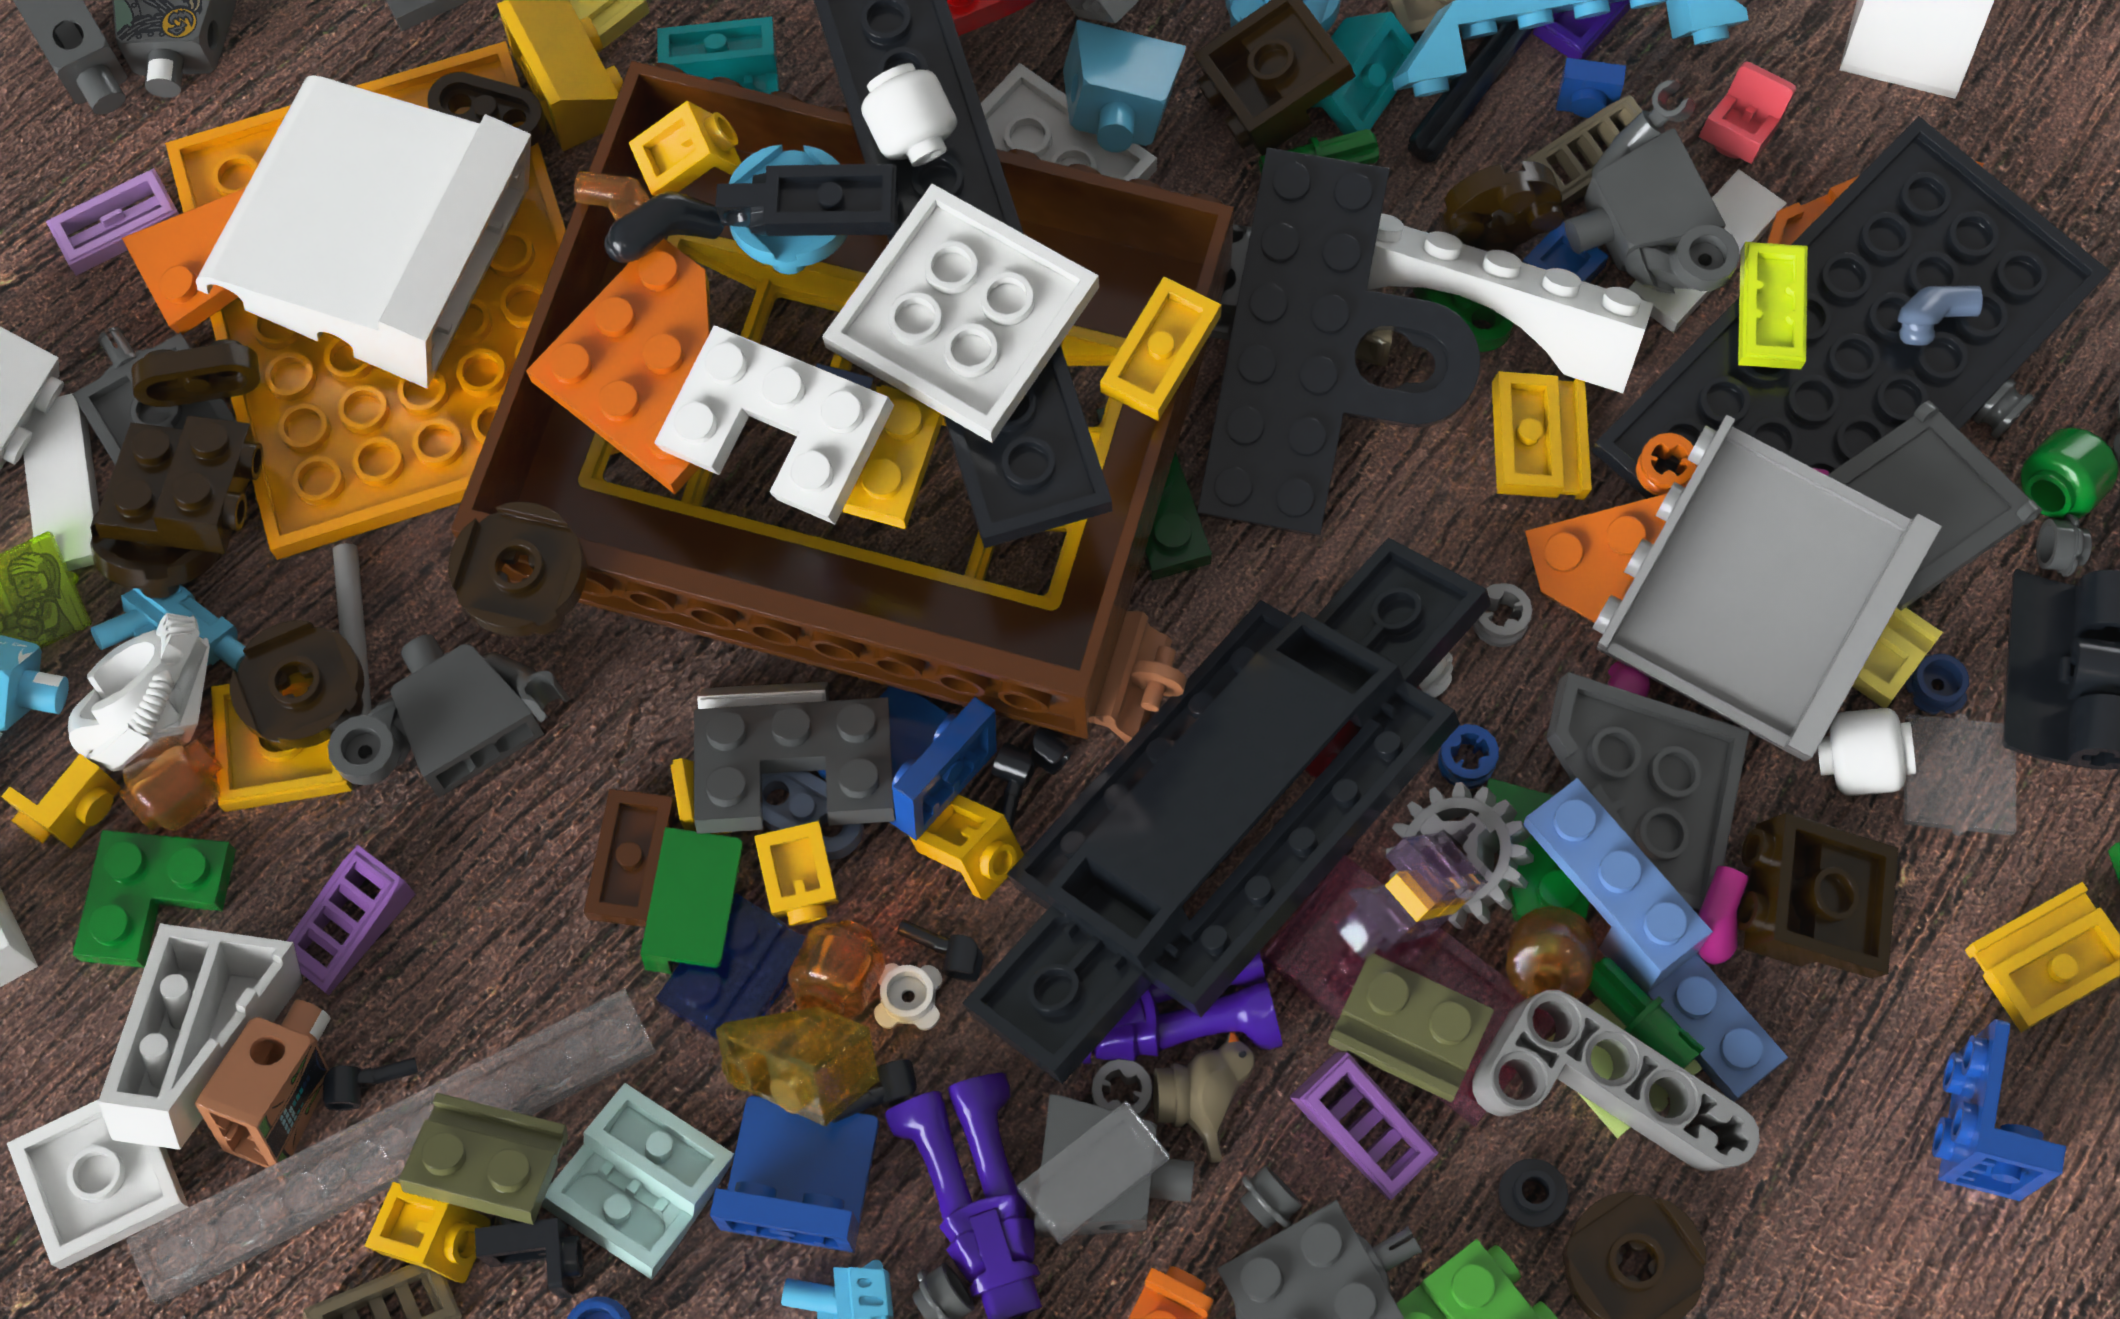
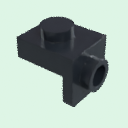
(518, 1243)

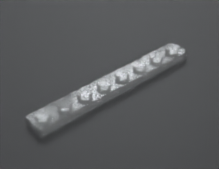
(375, 1150)

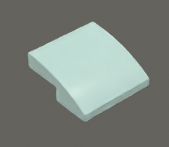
(638, 1180)

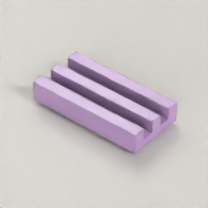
(105, 238)

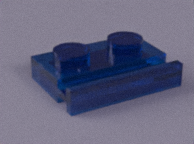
(747, 981)

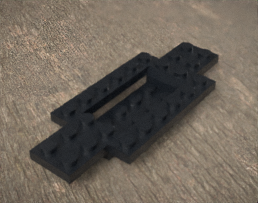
(1198, 785)

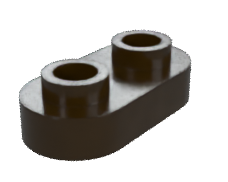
(488, 97)
(195, 374)

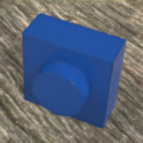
(1589, 86)
(1556, 252)

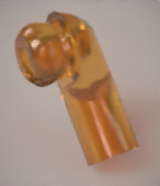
(616, 192)

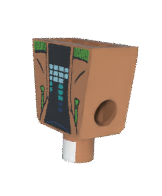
(267, 1086)

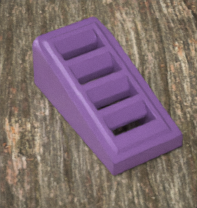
(327, 907)
(1381, 1107)

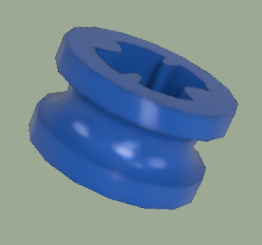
(1482, 741)

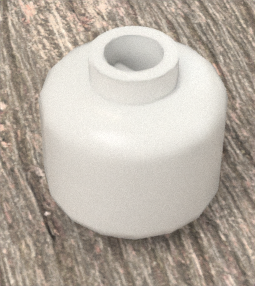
(909, 114)
(1868, 752)

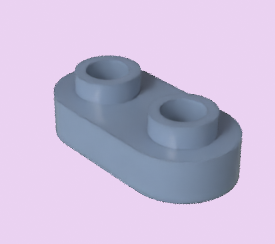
(805, 805)

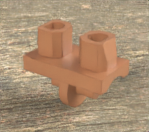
(1137, 677)

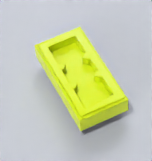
(1773, 305)

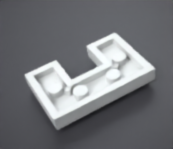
(828, 414)

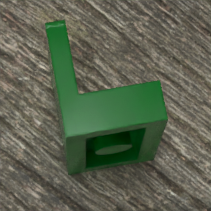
(691, 900)

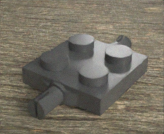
(111, 402)
(1318, 1272)

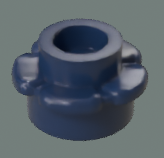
(1949, 673)

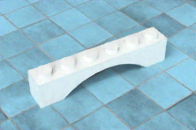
(1580, 325)

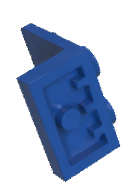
(933, 755)
(1971, 1150)
(797, 1177)

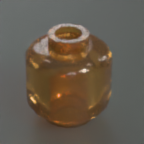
(171, 783)
(1551, 952)
(837, 968)

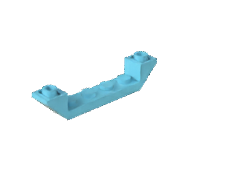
(1439, 50)

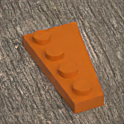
(174, 255)

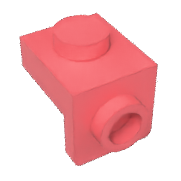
(1748, 113)

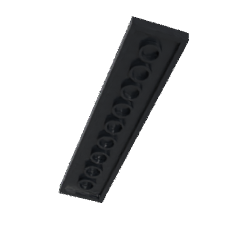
(1043, 460)

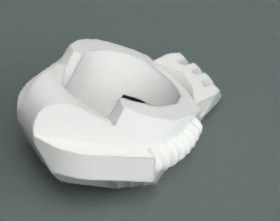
(142, 694)

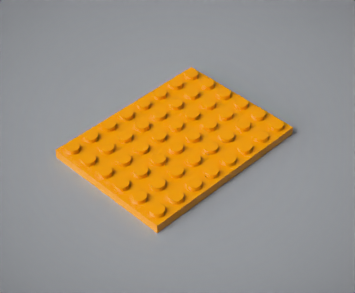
(337, 434)

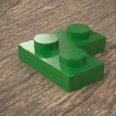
(136, 876)

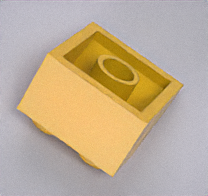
(562, 66)

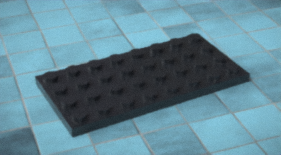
(1903, 225)

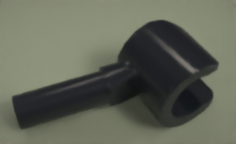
(1051, 750)
(1018, 770)
(962, 956)
(344, 1083)
(895, 1086)

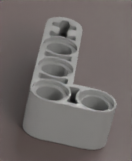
(1624, 1093)

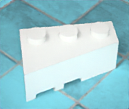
(183, 1022)

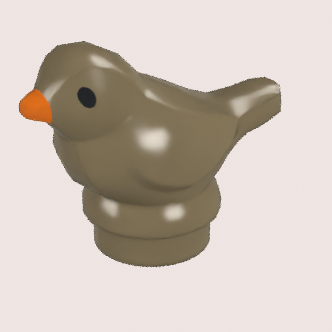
(1203, 1090)

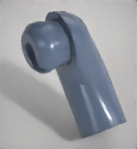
(1934, 304)

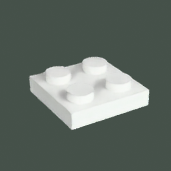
(92, 1187)

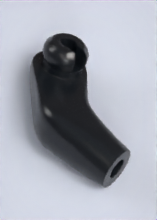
(657, 218)

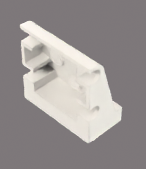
(372, 223)

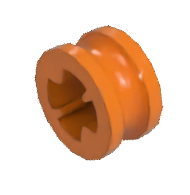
(1664, 446)

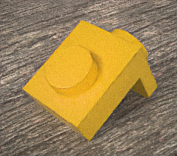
(70, 807)

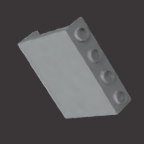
(1763, 589)

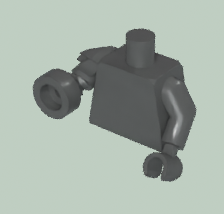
(1655, 207)
(452, 711)

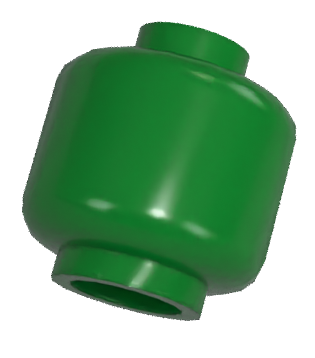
(2069, 473)

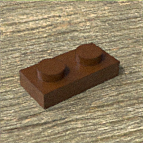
(628, 856)

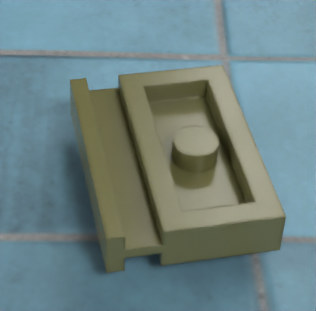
(1411, 1027)
(484, 1158)

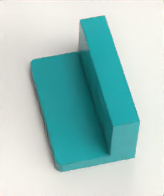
(1376, 50)

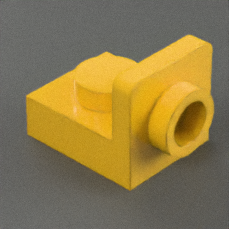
(685, 148)
(973, 843)
(797, 873)
(427, 1233)

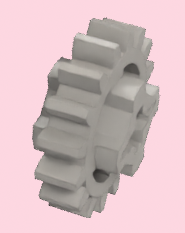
(1480, 836)

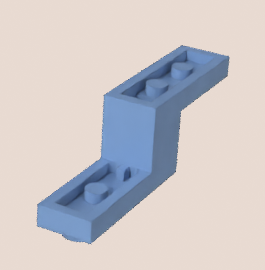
(1654, 936)

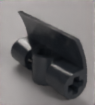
(2064, 670)

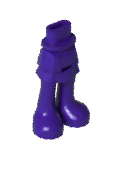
(1148, 1032)
(987, 1237)

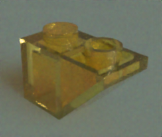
(800, 1060)

